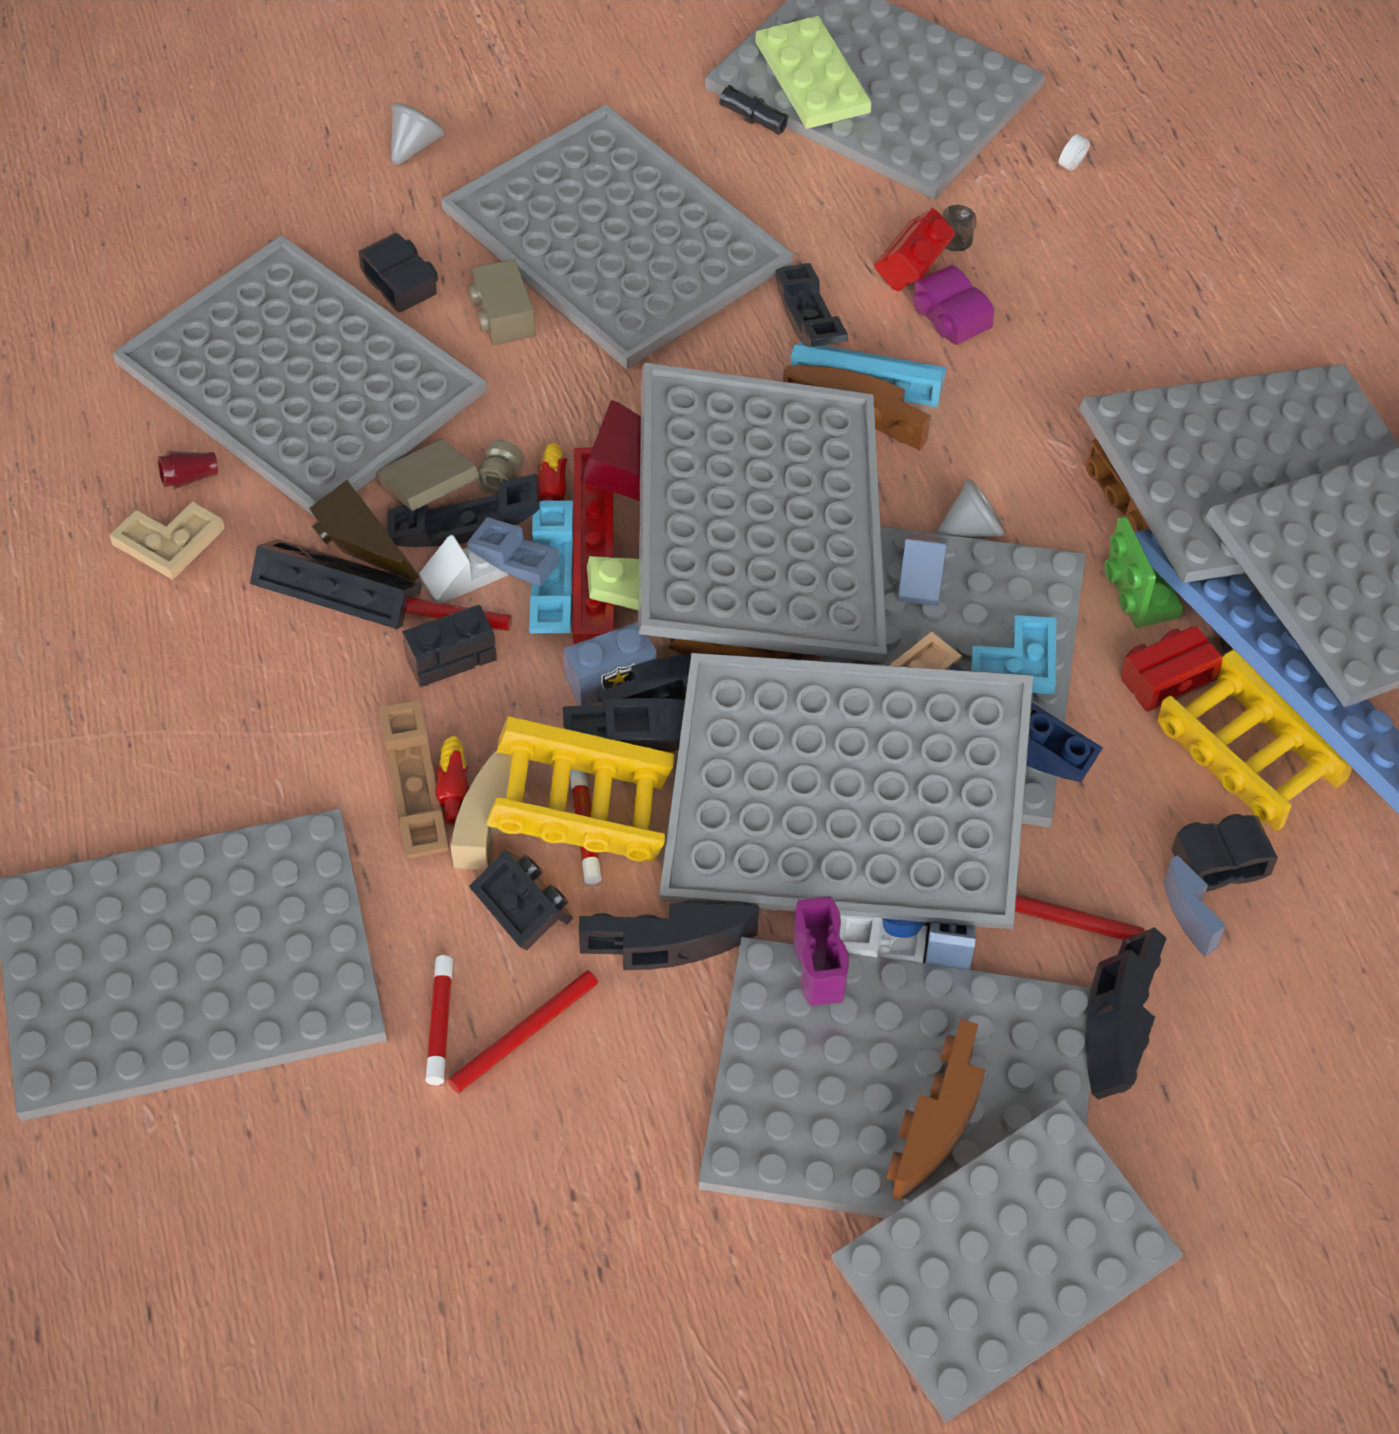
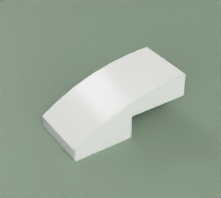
(869, 938)

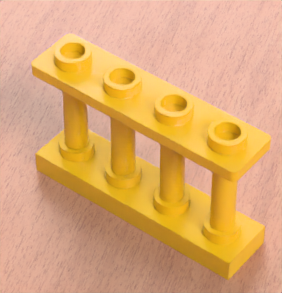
(1266, 707)
(588, 754)

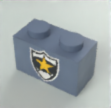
(605, 661)

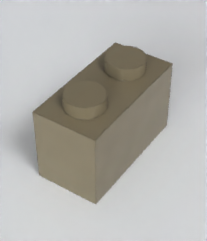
(502, 302)

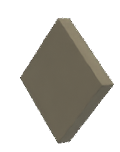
(427, 474)

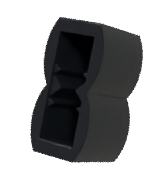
(398, 272)
(1227, 851)

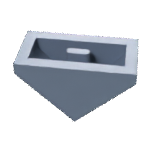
(922, 569)
(950, 945)

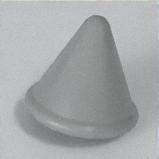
(411, 132)
(971, 515)

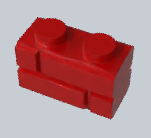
(914, 249)
(1170, 667)

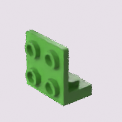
(1139, 586)

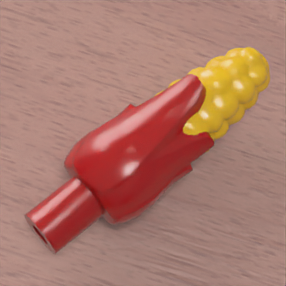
(552, 474)
(452, 778)

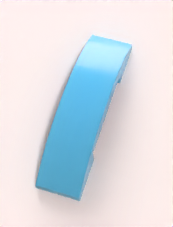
(553, 600)

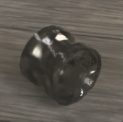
(963, 223)

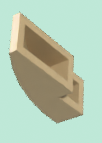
(471, 834)

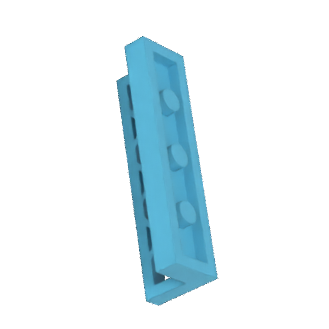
(920, 380)

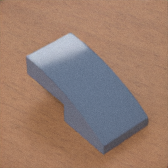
(507, 550)
(1185, 895)

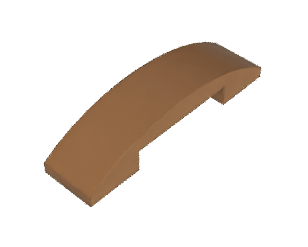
(413, 779)

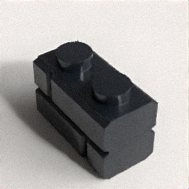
(449, 645)

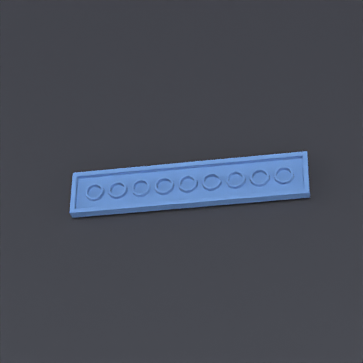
(1256, 633)

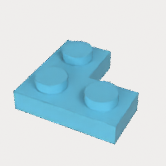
(1031, 653)

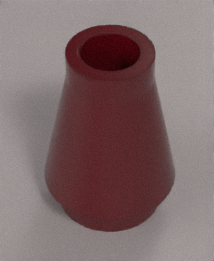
(183, 468)

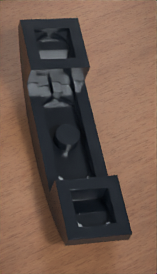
(806, 307)
(429, 528)

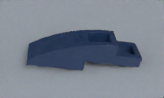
(1057, 746)

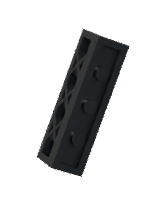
(333, 582)

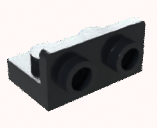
(520, 898)

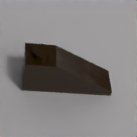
(357, 532)

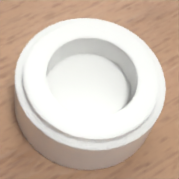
(1074, 152)

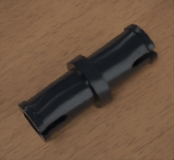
(754, 109)

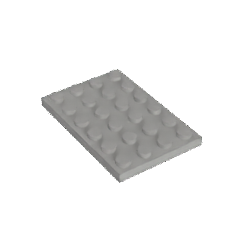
(1005, 1259)

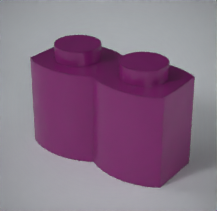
(953, 305)
(820, 951)

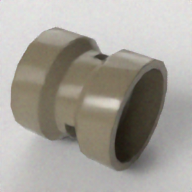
(500, 465)

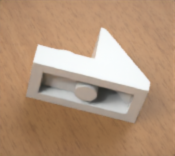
(456, 572)

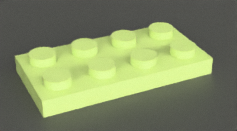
(812, 72)

